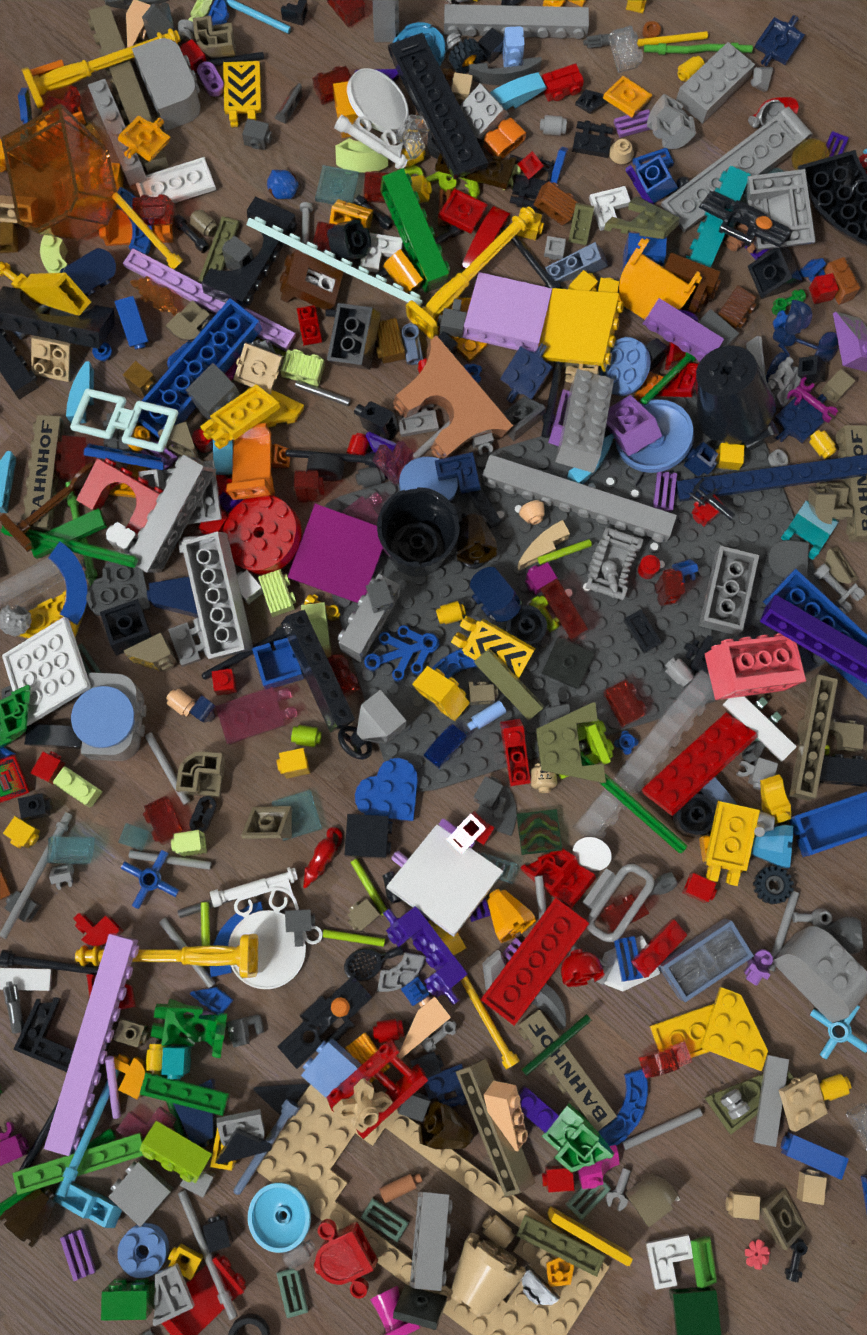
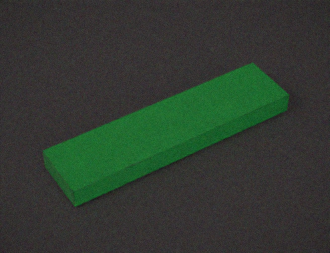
(73, 530)
(184, 1093)

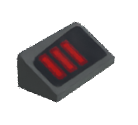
(289, 104)

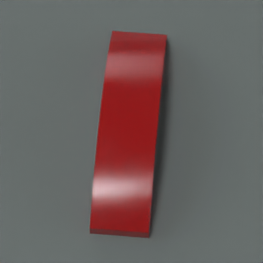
(486, 234)

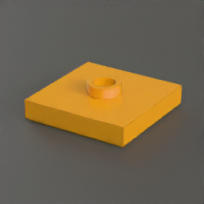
(627, 96)

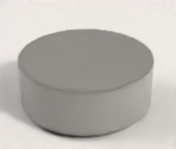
(778, 458)

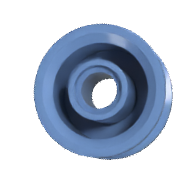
(133, 1261)

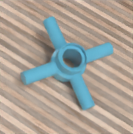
(834, 1038)

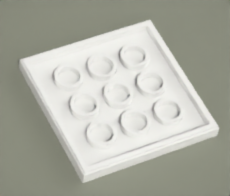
(51, 668)
(444, 881)

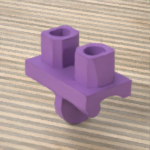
(758, 966)

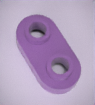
(211, 80)

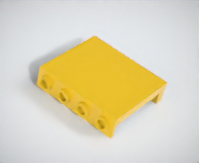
(581, 326)

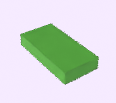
(703, 1261)

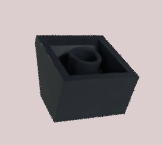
(774, 272)
(125, 626)

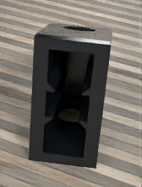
(377, 420)

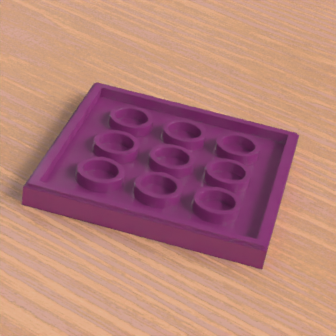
(337, 554)

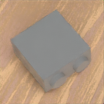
(482, 111)
(140, 1192)

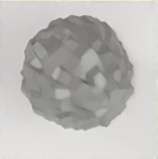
(15, 620)

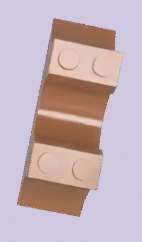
(452, 388)

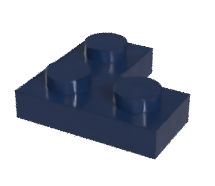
(459, 466)

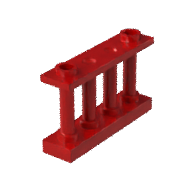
(398, 1092)

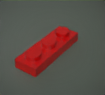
(659, 948)

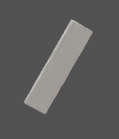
(770, 1101)

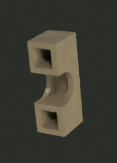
(847, 734)

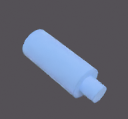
(487, 715)

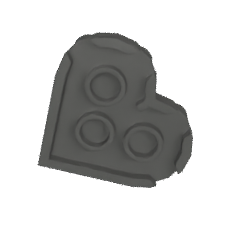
(116, 587)

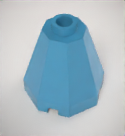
(775, 846)

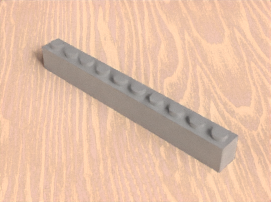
(578, 498)

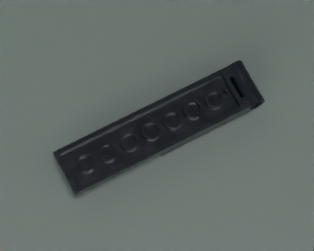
(437, 105)

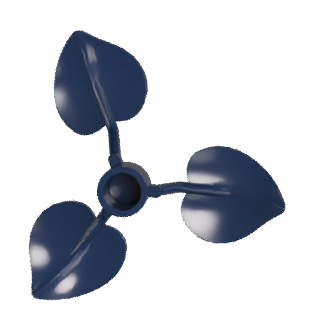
(797, 319)

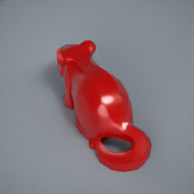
(322, 855)

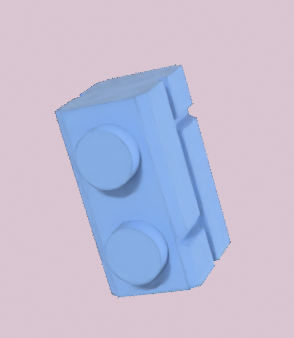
(513, 46)

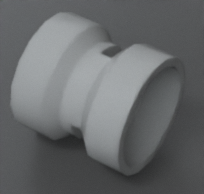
(185, 31)
(734, 1104)

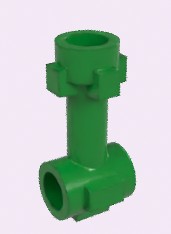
(781, 303)

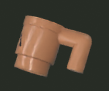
(733, 243)

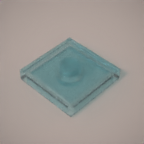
(336, 184)
(304, 813)

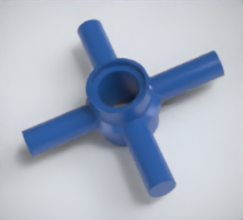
(158, 883)

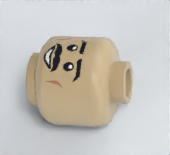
(542, 780)

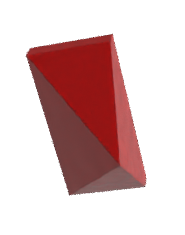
(674, 356)

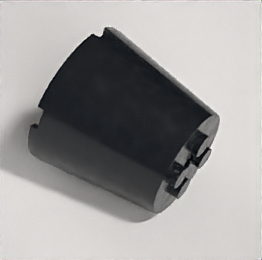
(732, 396)
(416, 518)

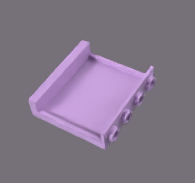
(506, 312)

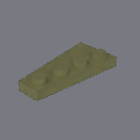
(750, 1093)

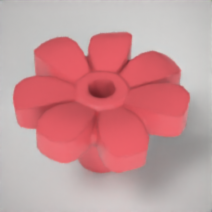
(757, 1254)

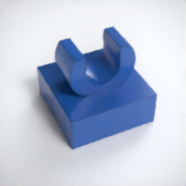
(812, 267)
(686, 567)
(415, 991)

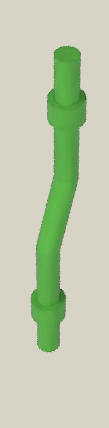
(662, 48)
(90, 573)

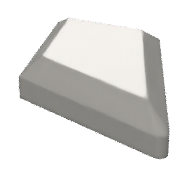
(762, 78)
(492, 967)

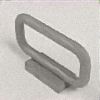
(604, 890)

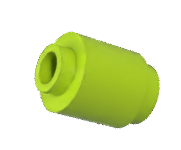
(306, 736)

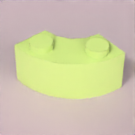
(358, 157)
(53, 253)
(318, 619)

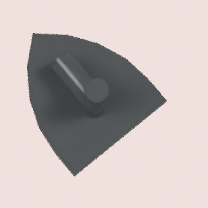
(502, 815)

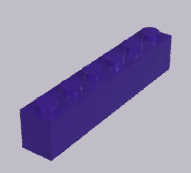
(816, 637)

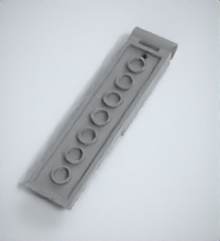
(753, 155)

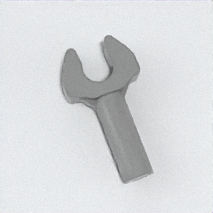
(618, 1192)

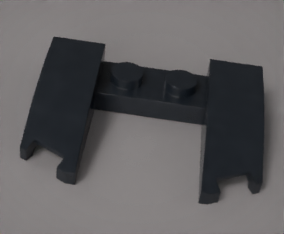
(34, 1041)

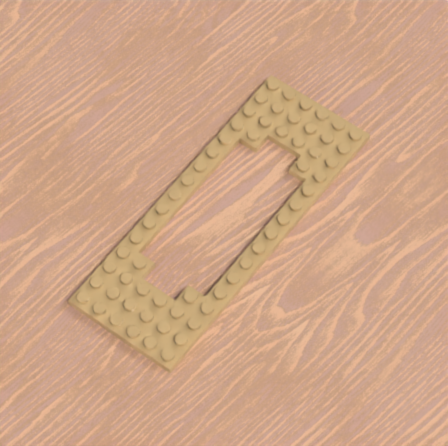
(304, 1159)

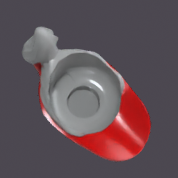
(772, 108)

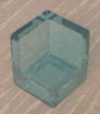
(133, 837)

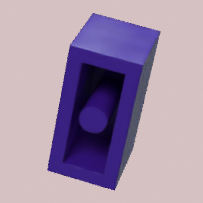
(536, 1109)

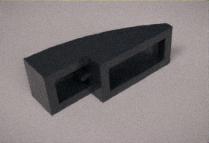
(52, 737)

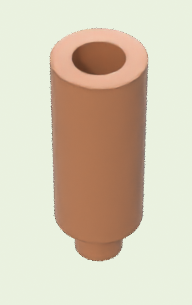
(400, 1187)

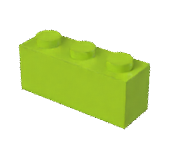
(175, 1152)

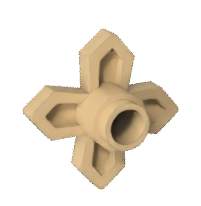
(363, 1107)

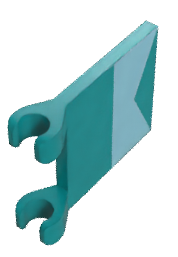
(809, 528)

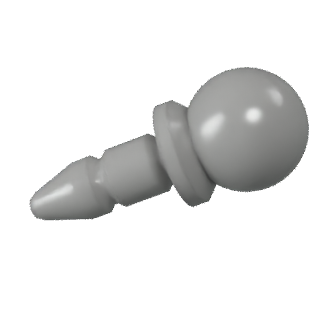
(610, 573)

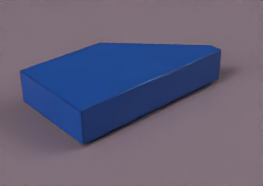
(219, 12)
(558, 164)
(213, 999)

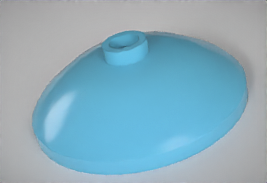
(267, 1222)

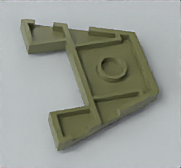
(650, 222)
(560, 746)

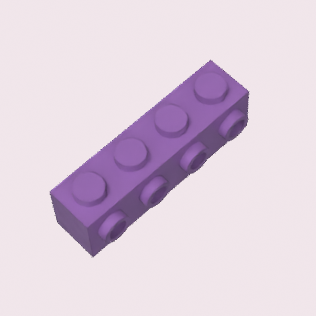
(681, 330)

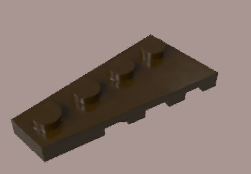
(496, 174)

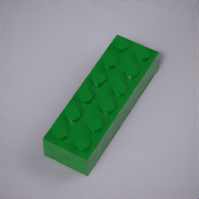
(414, 230)

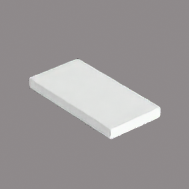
(179, 181)

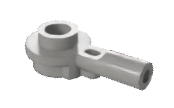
(452, 41)

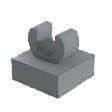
(554, 248)
(483, 441)
(61, 874)

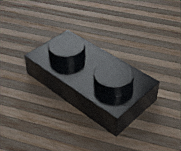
(642, 631)

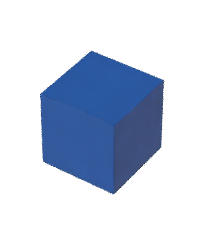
(656, 179)

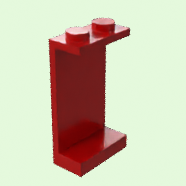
(205, 1298)

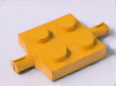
(144, 138)

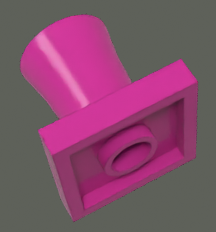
(385, 1305)

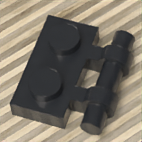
(592, 144)
(526, 188)

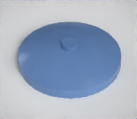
(670, 448)

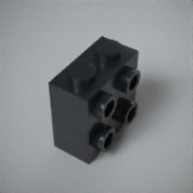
(367, 836)

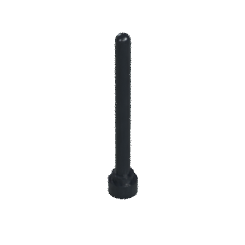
(550, 283)
(367, 459)
(278, 634)
(8, 959)

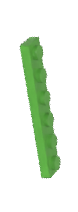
(93, 1159)

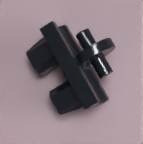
(698, 662)

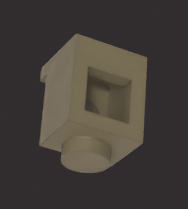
(482, 693)

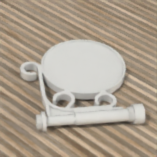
(379, 107)
(277, 954)

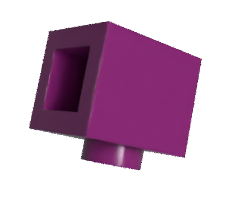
(538, 577)

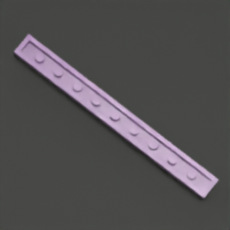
(193, 291)

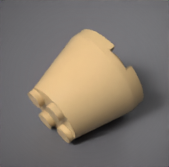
(484, 1275)

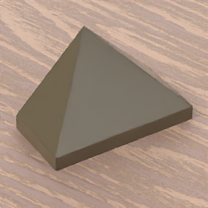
(839, 566)

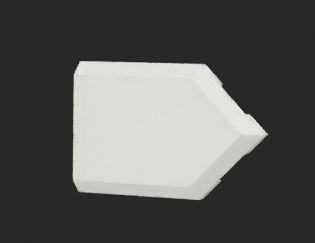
(614, 979)

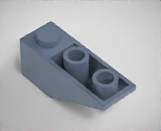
(588, 258)

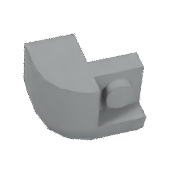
(671, 123)

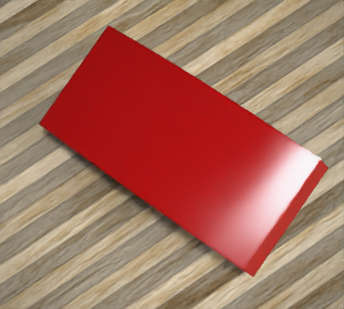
(309, 325)

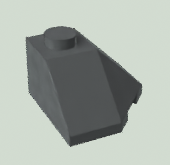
(157, 19)

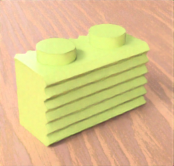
(302, 367)
(276, 592)
(77, 787)
(189, 843)

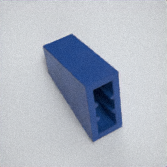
(132, 322)
(814, 1155)

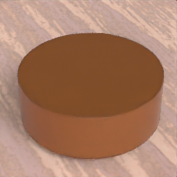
(651, 29)

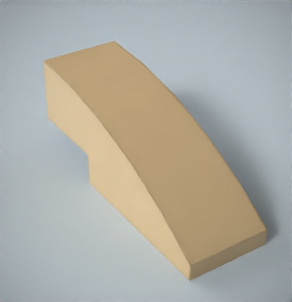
(544, 544)

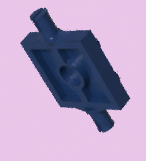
(779, 40)
(526, 373)
(799, 420)

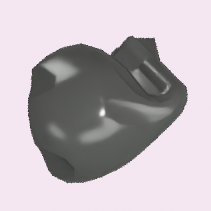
(848, 933)

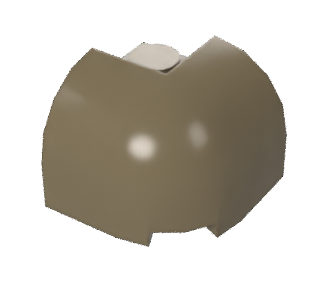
(214, 40)
(189, 322)
(829, 501)
(201, 774)
(652, 1197)

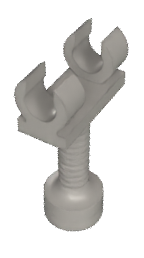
(853, 590)

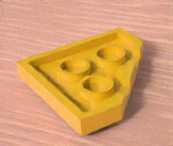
(289, 410)
(47, 614)
(733, 1031)

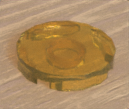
(809, 151)

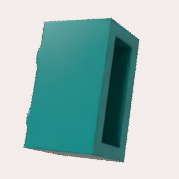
(176, 1061)

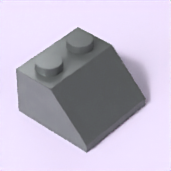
(212, 391)

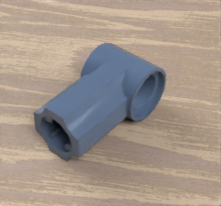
(411, 344)

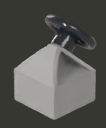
(377, 723)

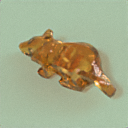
(158, 294)

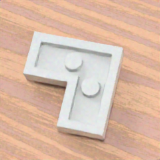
(607, 202)
(380, 246)
(663, 1254)

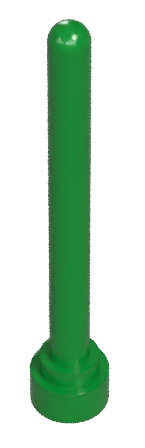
(667, 378)

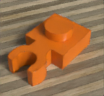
(651, 380)

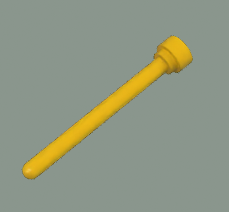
(173, 259)
(509, 1058)

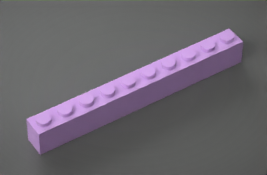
(91, 1044)

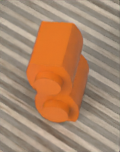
(504, 139)

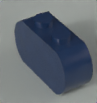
(91, 270)
(495, 594)

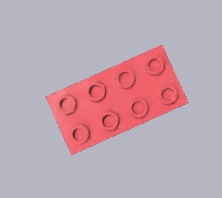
(754, 666)

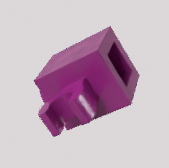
(12, 1147)

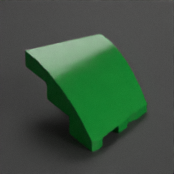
(14, 715)
(576, 1140)

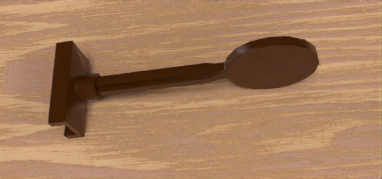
(18, 531)

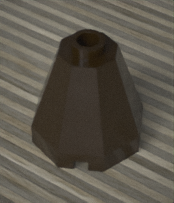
(475, 541)
(444, 1128)
(30, 1215)

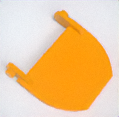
(646, 282)

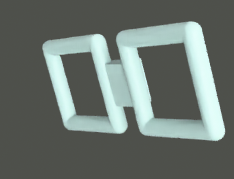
(124, 420)

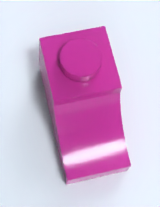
(593, 1175)

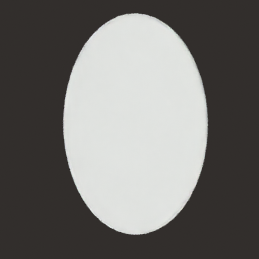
(592, 853)

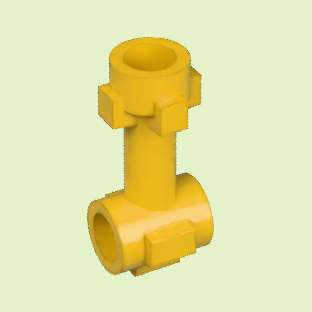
(17, 280)
(331, 611)

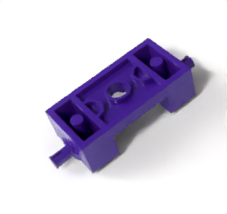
(427, 941)

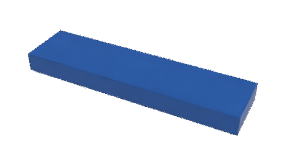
(125, 456)

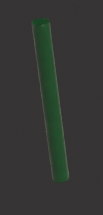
(559, 1042)

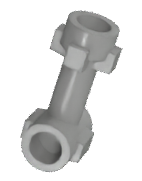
(448, 1028)

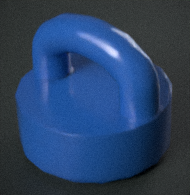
(780, 320)

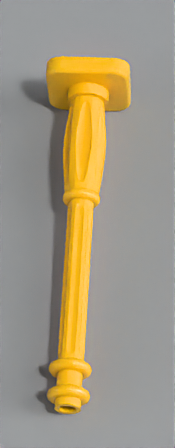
(77, 71)
(425, 316)
(243, 955)

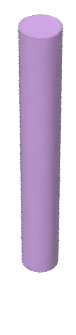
(113, 1089)

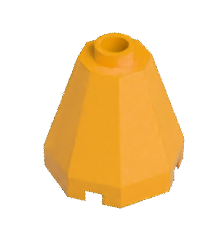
(508, 915)

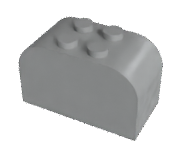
(168, 81)
(131, 744)
(823, 972)

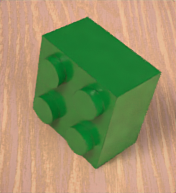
(128, 1299)

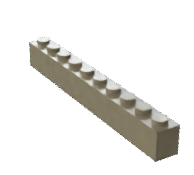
(123, 77)

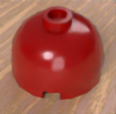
(580, 968)

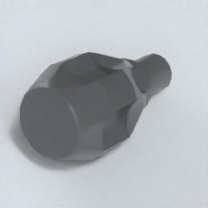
(664, 884)

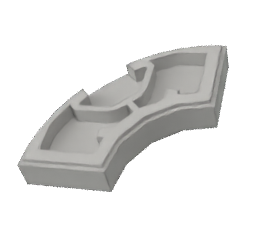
(401, 974)

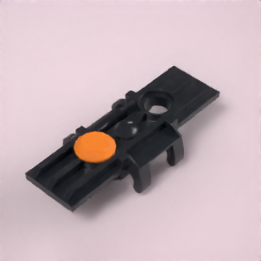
(757, 221)
(322, 1014)

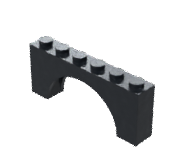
(244, 282)
(87, 329)

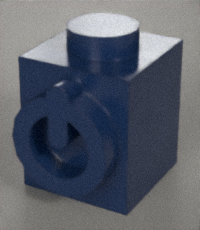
(701, 459)

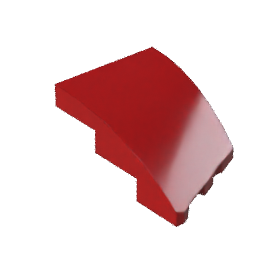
(561, 876)

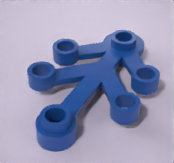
(404, 651)

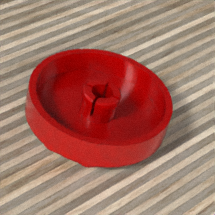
(280, 536)

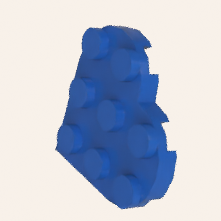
(390, 792)

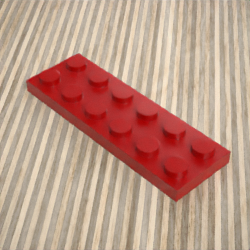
(699, 763)
(534, 961)

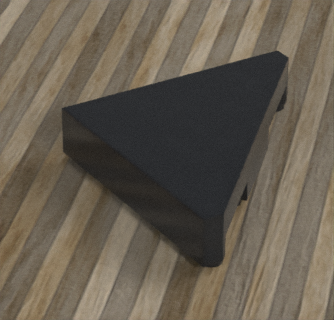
(277, 1094)
(241, 1146)

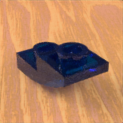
(445, 745)

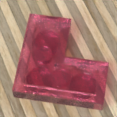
(393, 462)
(134, 1124)

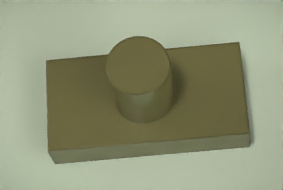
(581, 224)

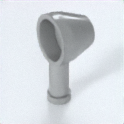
(764, 824)
(814, 918)

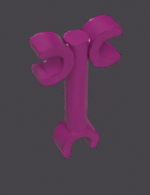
(803, 392)

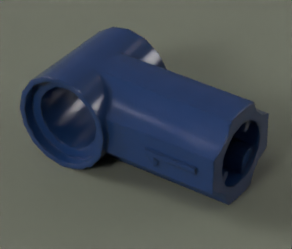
(203, 710)

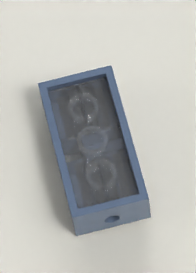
(705, 960)

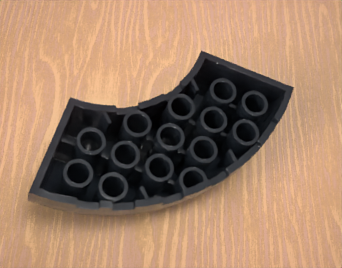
(840, 193)

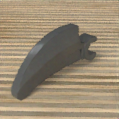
(552, 1005)

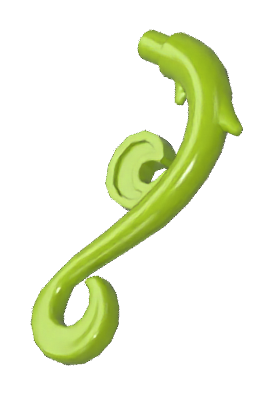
(444, 184)

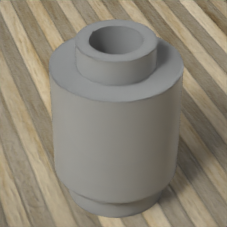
(553, 125)
(679, 671)

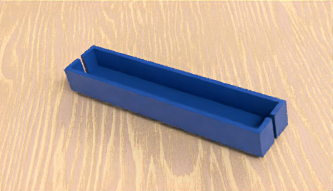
(831, 825)

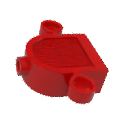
(345, 1256)

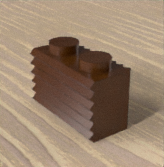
(737, 307)

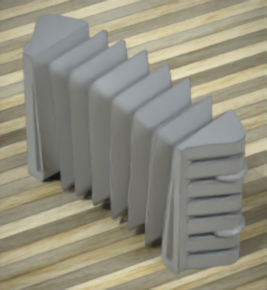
(620, 549)

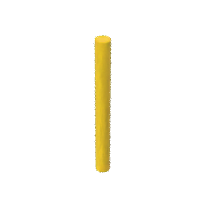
(673, 38)

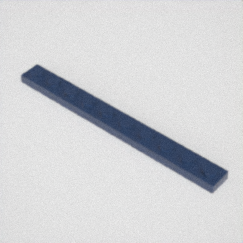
(775, 477)

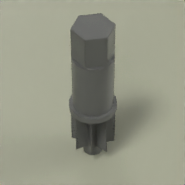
(596, 40)
(13, 1006)

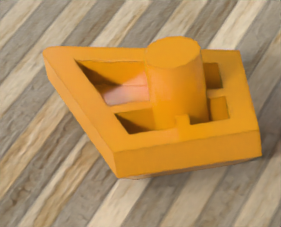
(559, 1272)

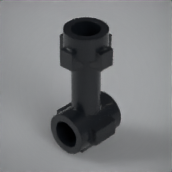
(799, 1248)

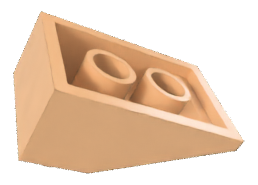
(426, 1021)

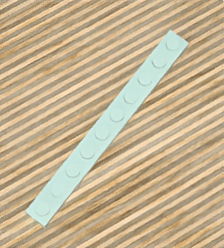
(328, 257)

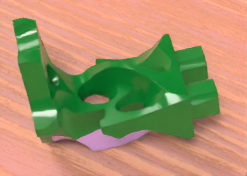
(183, 1019)

